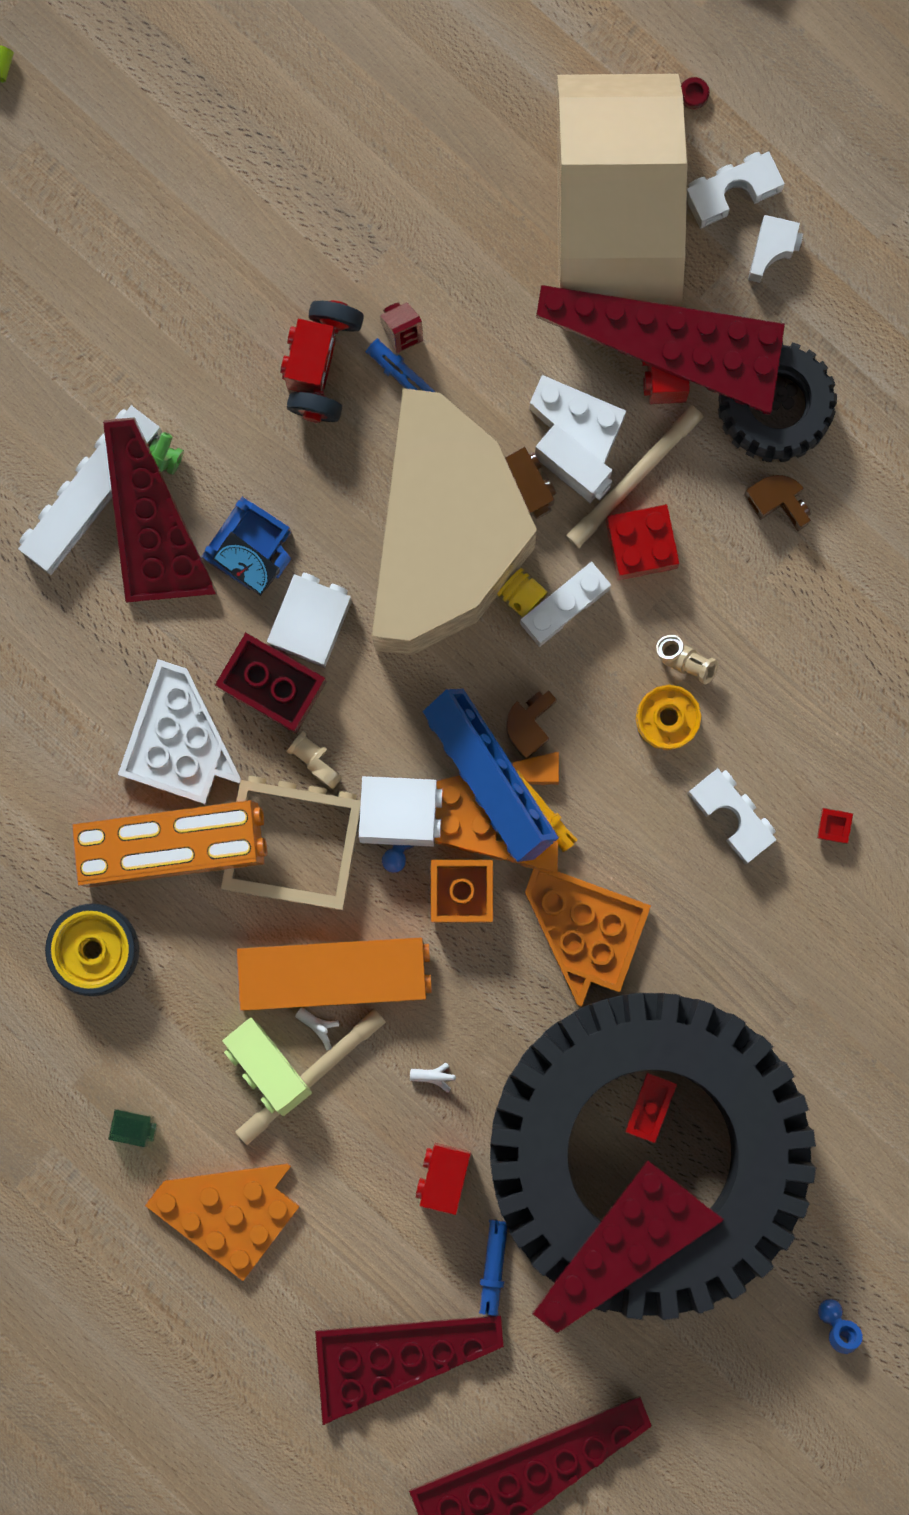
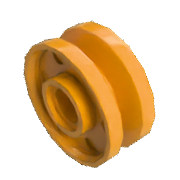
(674, 699)

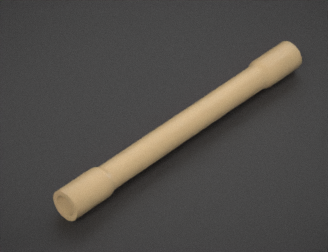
(590, 523)
(359, 1033)

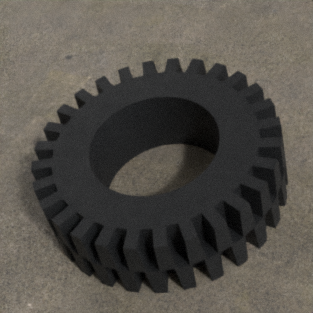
(733, 1067)

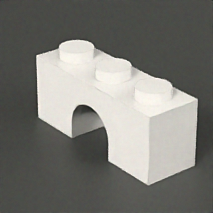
(756, 175)
(565, 603)
(719, 792)

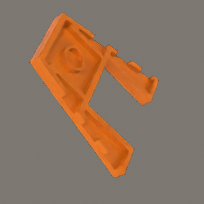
(470, 828)

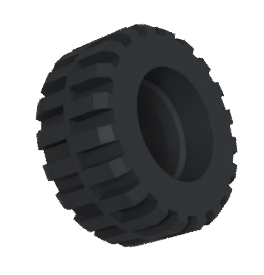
(807, 432)

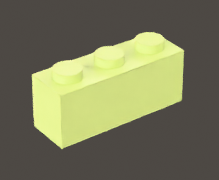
(266, 1067)

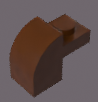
(779, 492)
(521, 725)

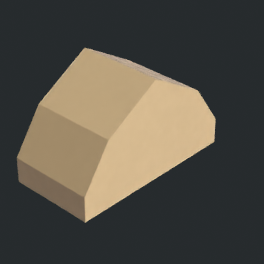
(622, 185)
(449, 529)

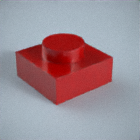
(834, 826)

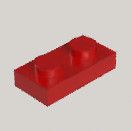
(650, 1107)

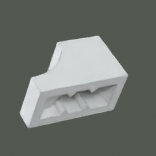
(775, 241)

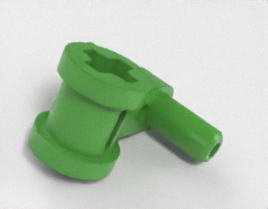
(165, 456)

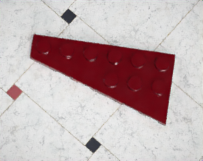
(151, 534)
(636, 1235)
(382, 1360)

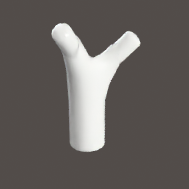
(317, 1025)
(433, 1076)

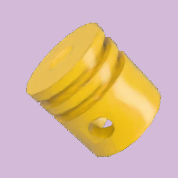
(522, 593)

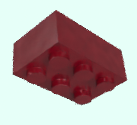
(270, 683)

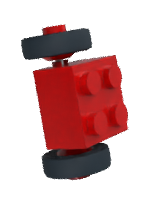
(311, 357)

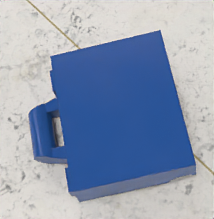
(256, 529)

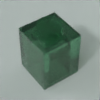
(132, 1128)

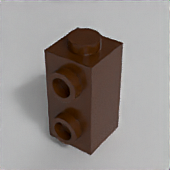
(534, 490)

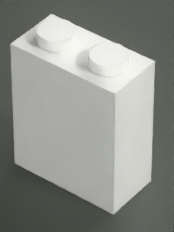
(574, 464)
(310, 619)
(399, 811)

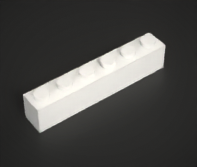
(77, 502)

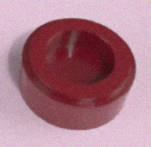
(695, 92)

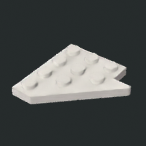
(176, 739)

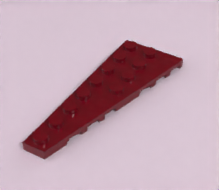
(700, 346)
(534, 1471)

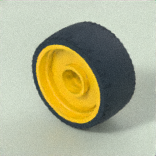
(67, 950)

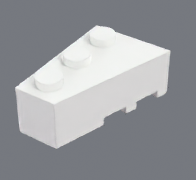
(579, 414)

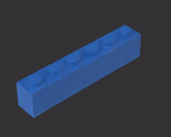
(490, 775)

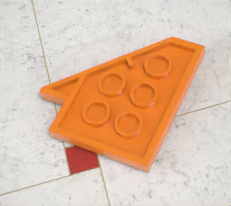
(587, 929)
(227, 1213)

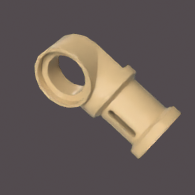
(687, 660)
(312, 756)

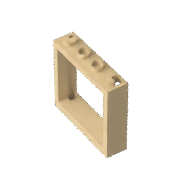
(314, 795)

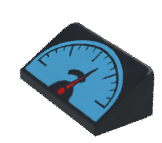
(246, 563)

